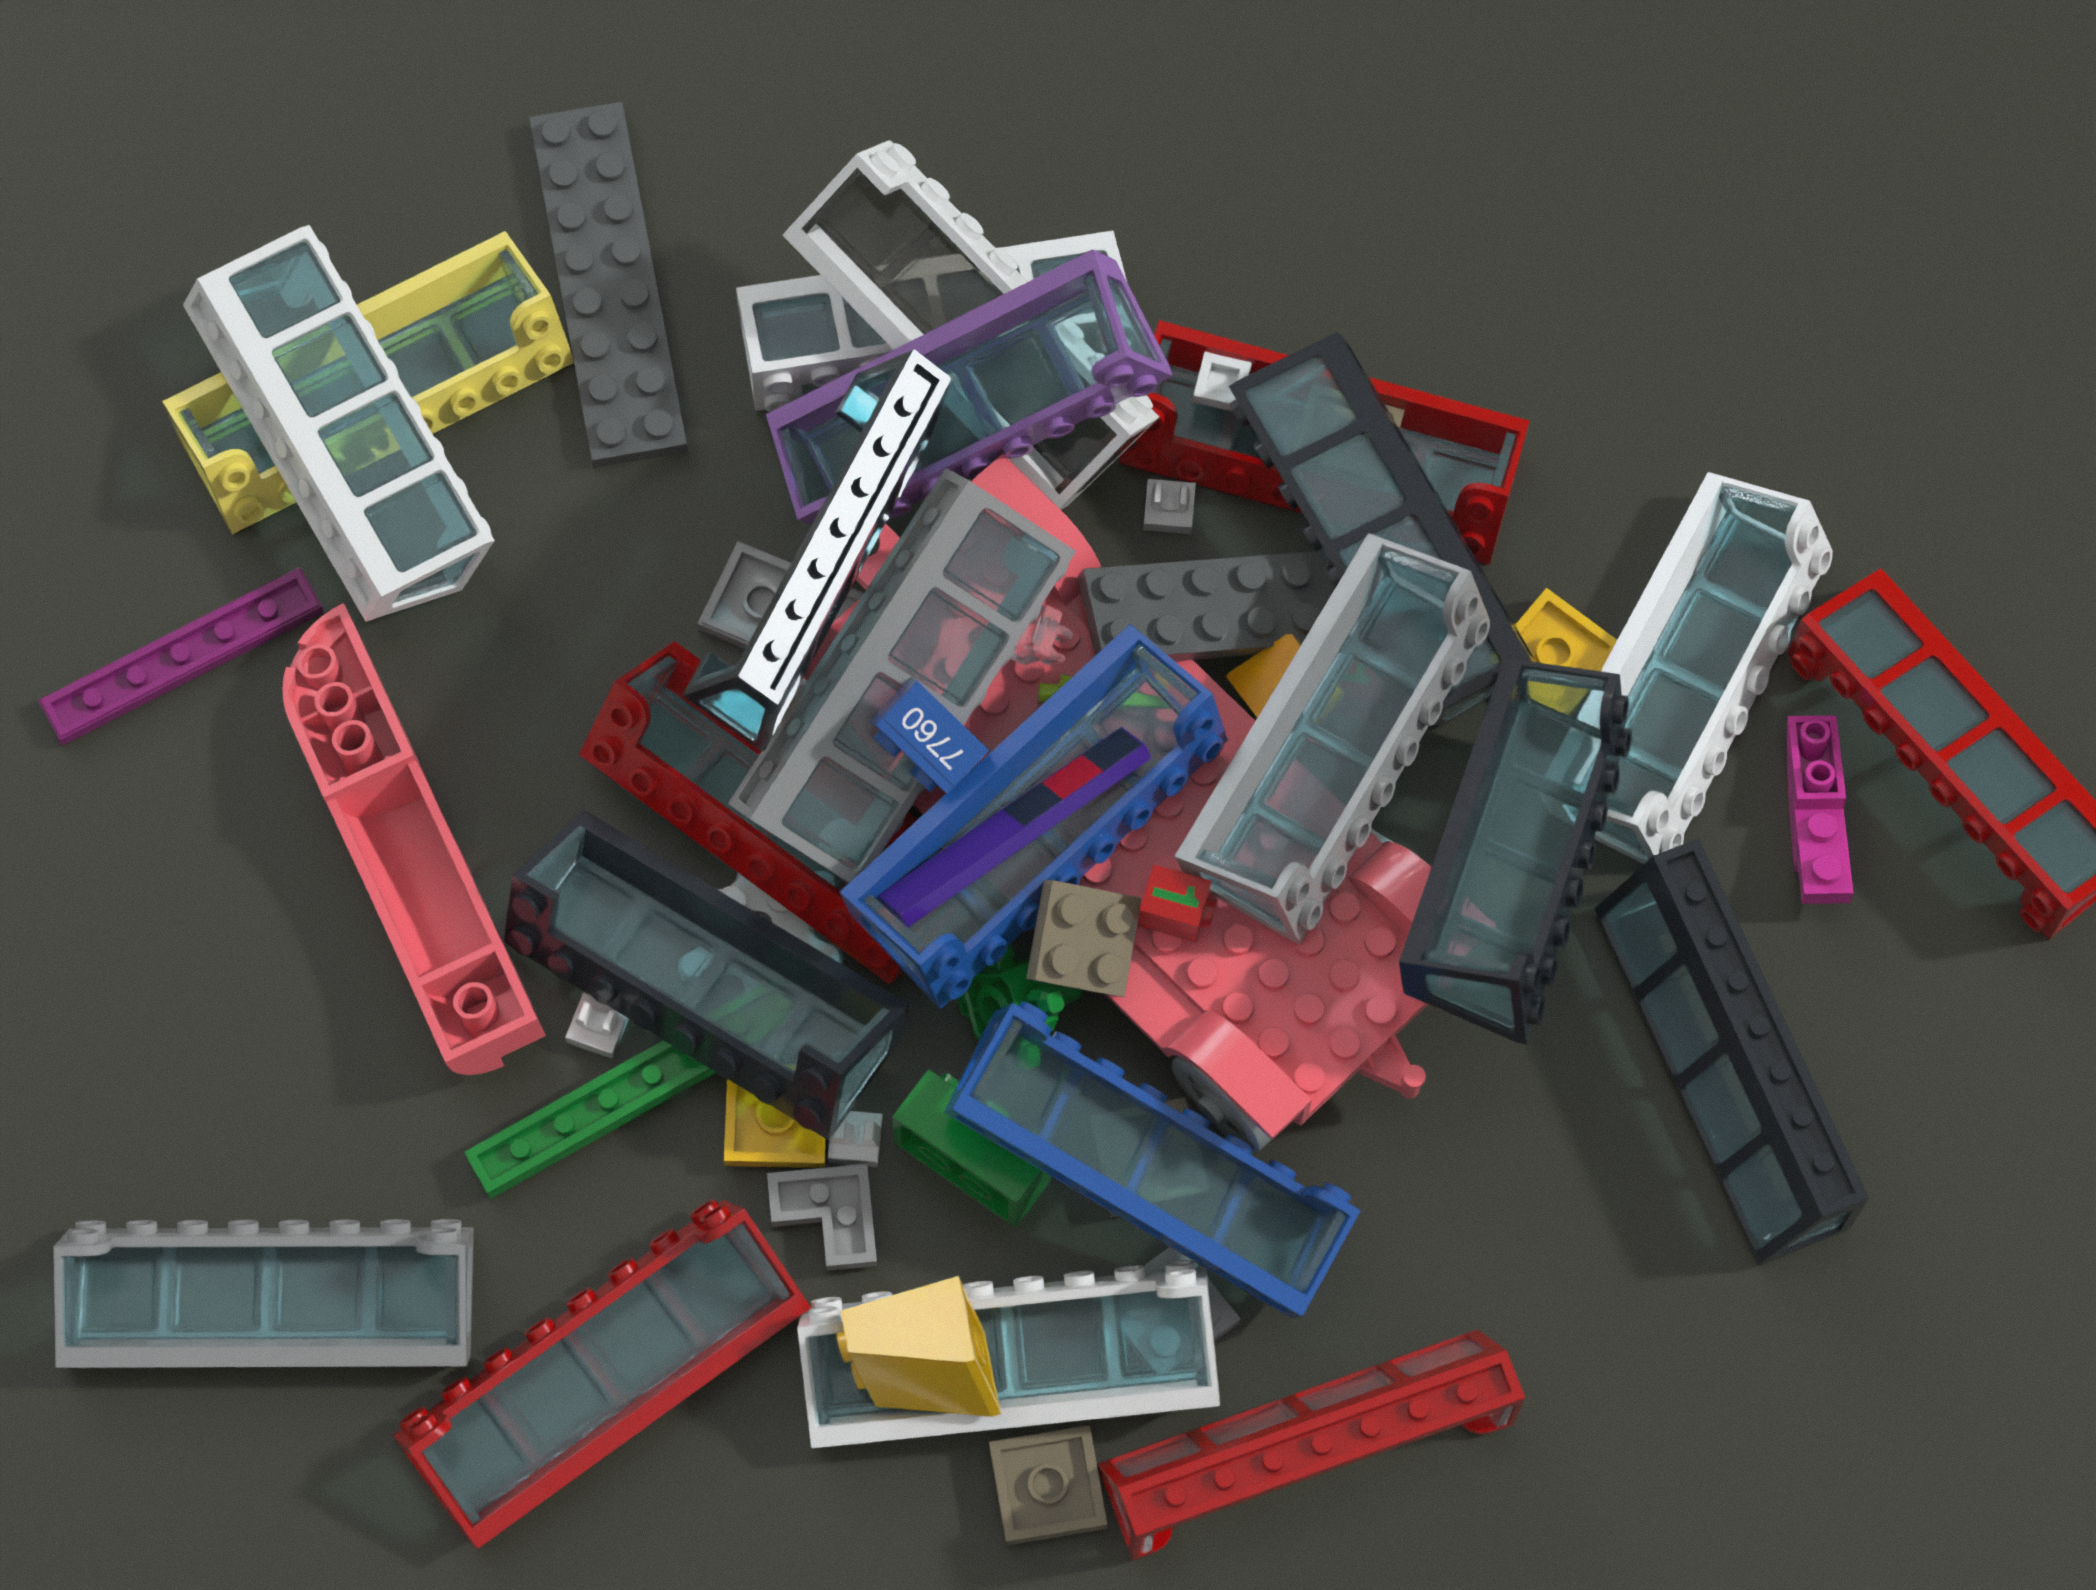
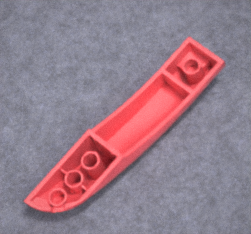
(405, 850)

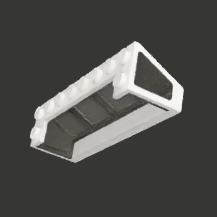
(918, 263)

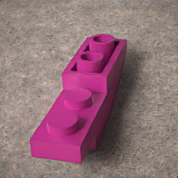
(1817, 810)

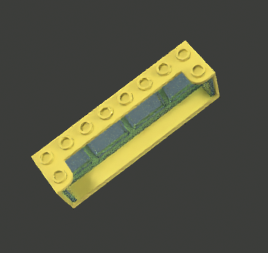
(458, 345)

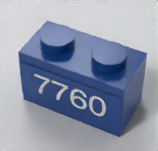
(928, 737)

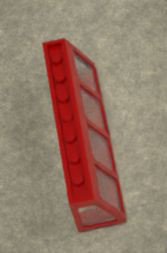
(1309, 1434)

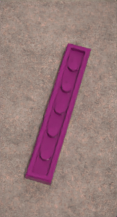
(181, 656)

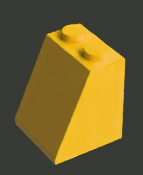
(921, 1351)

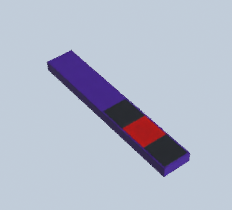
(1014, 826)

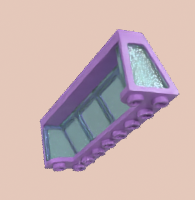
(1018, 376)

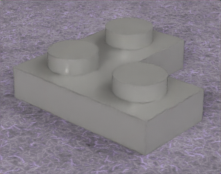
(838, 1200)

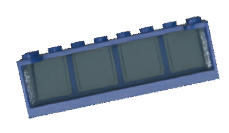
(1123, 686)
(1150, 1161)

